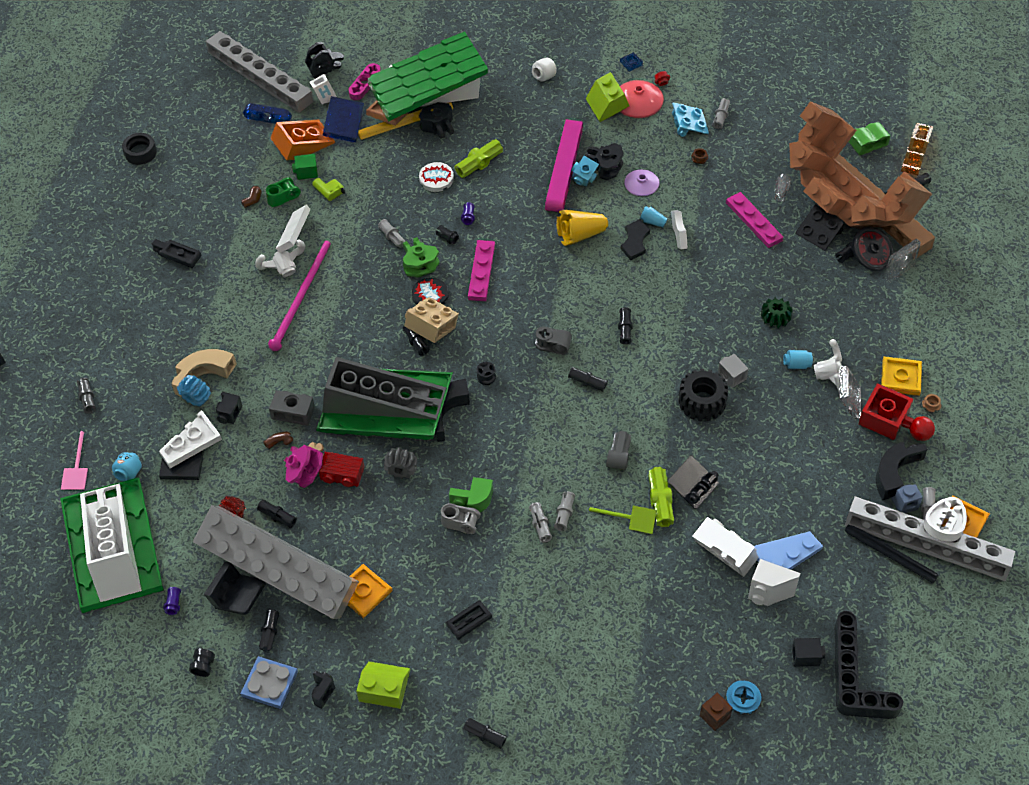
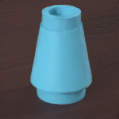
(653, 217)

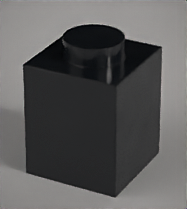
(807, 652)

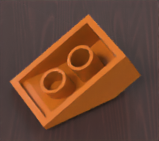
(299, 138)

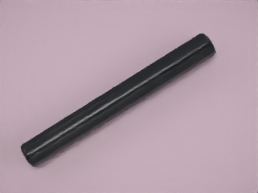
(892, 553)

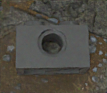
(283, 410)

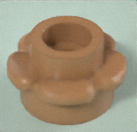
(935, 400)

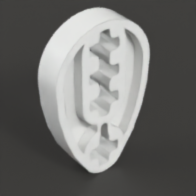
(940, 511)

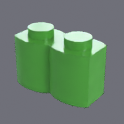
(869, 138)

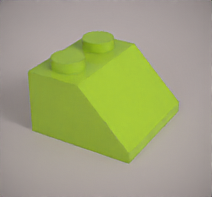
(606, 97)
(382, 684)

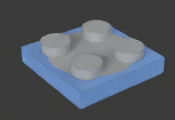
(269, 682)

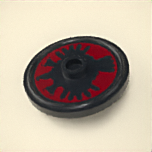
(872, 248)

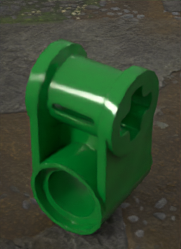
(281, 192)

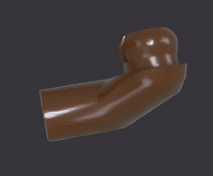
(254, 197)

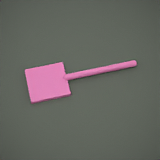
(75, 477)

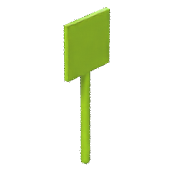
(641, 518)

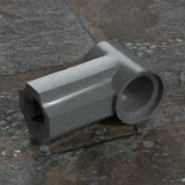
(619, 455)

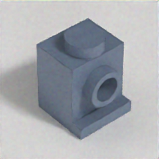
(906, 495)

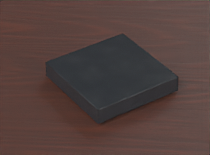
(186, 470)

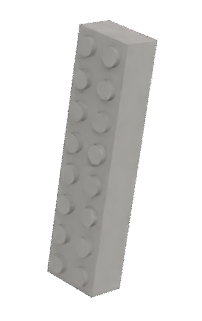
(276, 562)

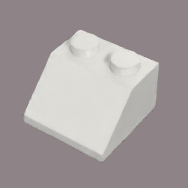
(772, 583)

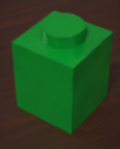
(305, 166)

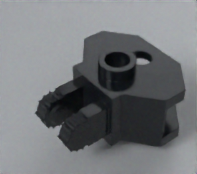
(323, 60)
(437, 120)
(607, 158)

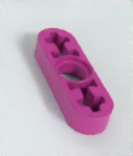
(358, 86)

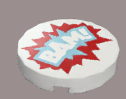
(436, 176)

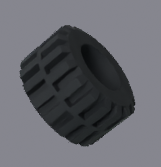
(698, 406)

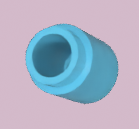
(798, 359)

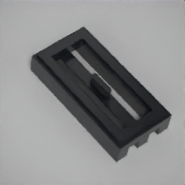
(455, 629)

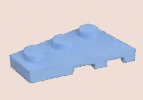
(790, 550)

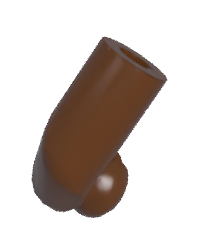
(277, 437)

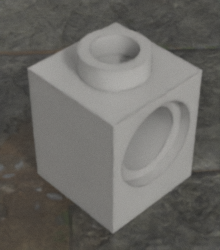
(733, 370)

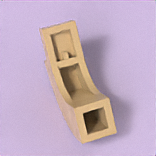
(204, 362)

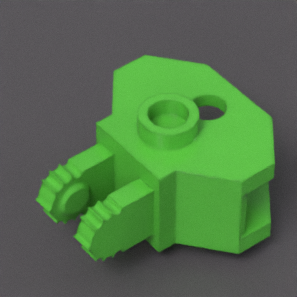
(418, 258)

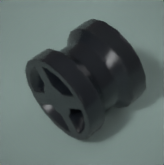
(482, 370)

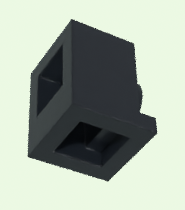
(228, 408)

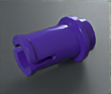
(468, 211)
(171, 606)

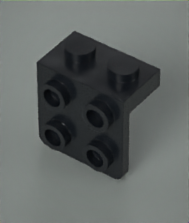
(233, 591)

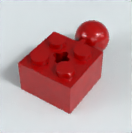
(888, 412)

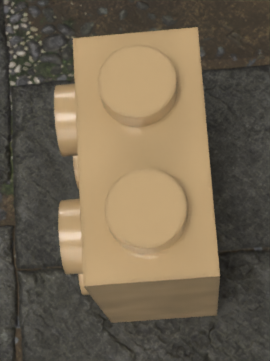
(431, 319)

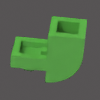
(478, 496)

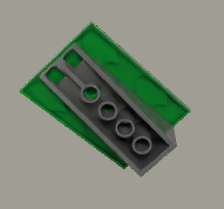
(382, 401)

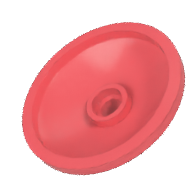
(643, 98)

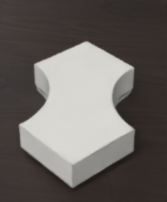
(679, 229)

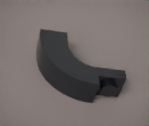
(456, 396)
(887, 475)

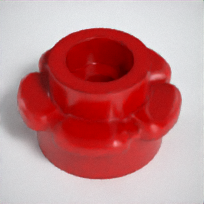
(662, 78)

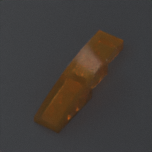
(917, 149)

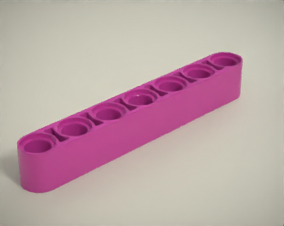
(563, 165)

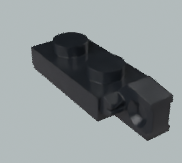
(177, 252)

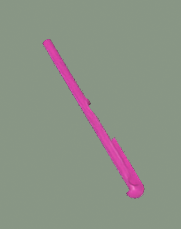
(274, 344)

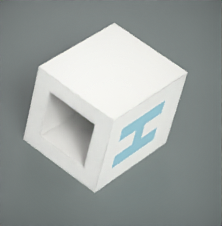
(323, 89)

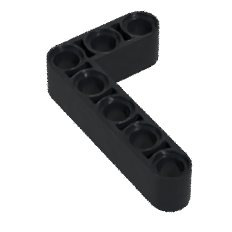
(850, 673)

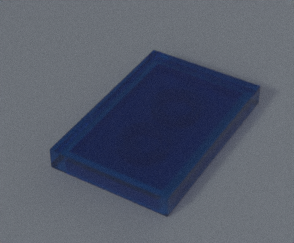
(343, 119)

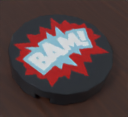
(430, 288)

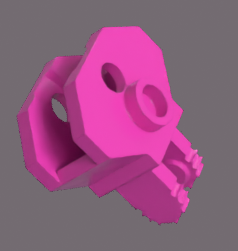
(303, 465)

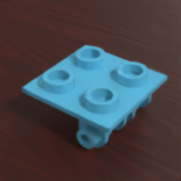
(688, 118)

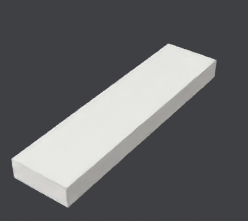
(293, 229)

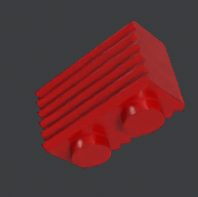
(341, 469)

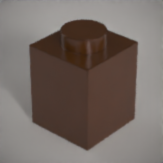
(716, 711)

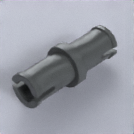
(86, 395)

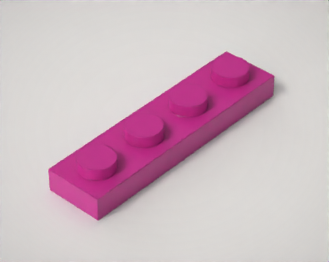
(754, 220)
(481, 270)

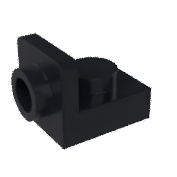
(323, 691)

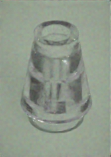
(782, 187)

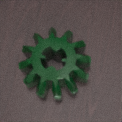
(776, 312)

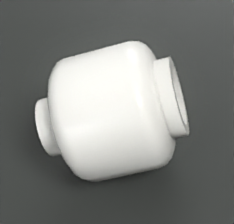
(544, 69)

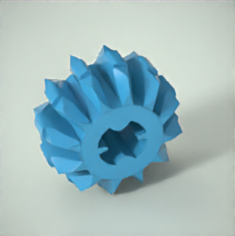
(194, 390)

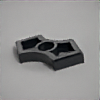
(633, 246)

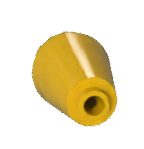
(579, 225)

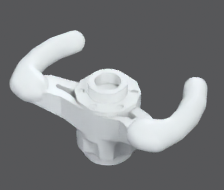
(282, 261)
(830, 368)

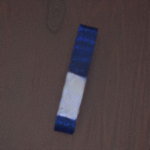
(256, 112)

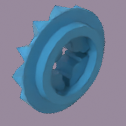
(751, 692)

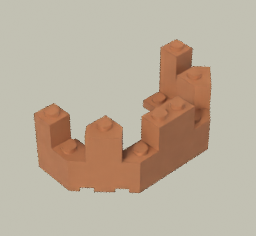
(836, 187)

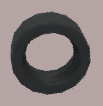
(140, 157)

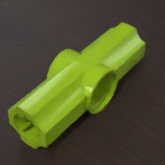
(478, 158)
(661, 497)

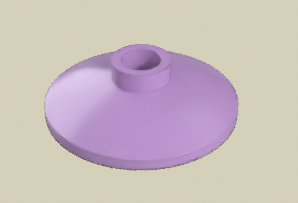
(641, 182)

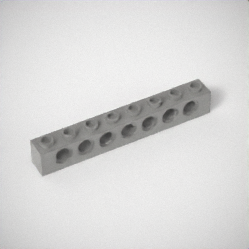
(259, 71)
(910, 532)

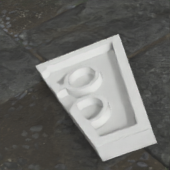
(192, 440)

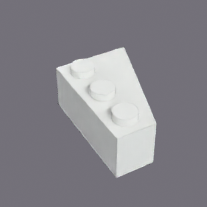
(726, 546)

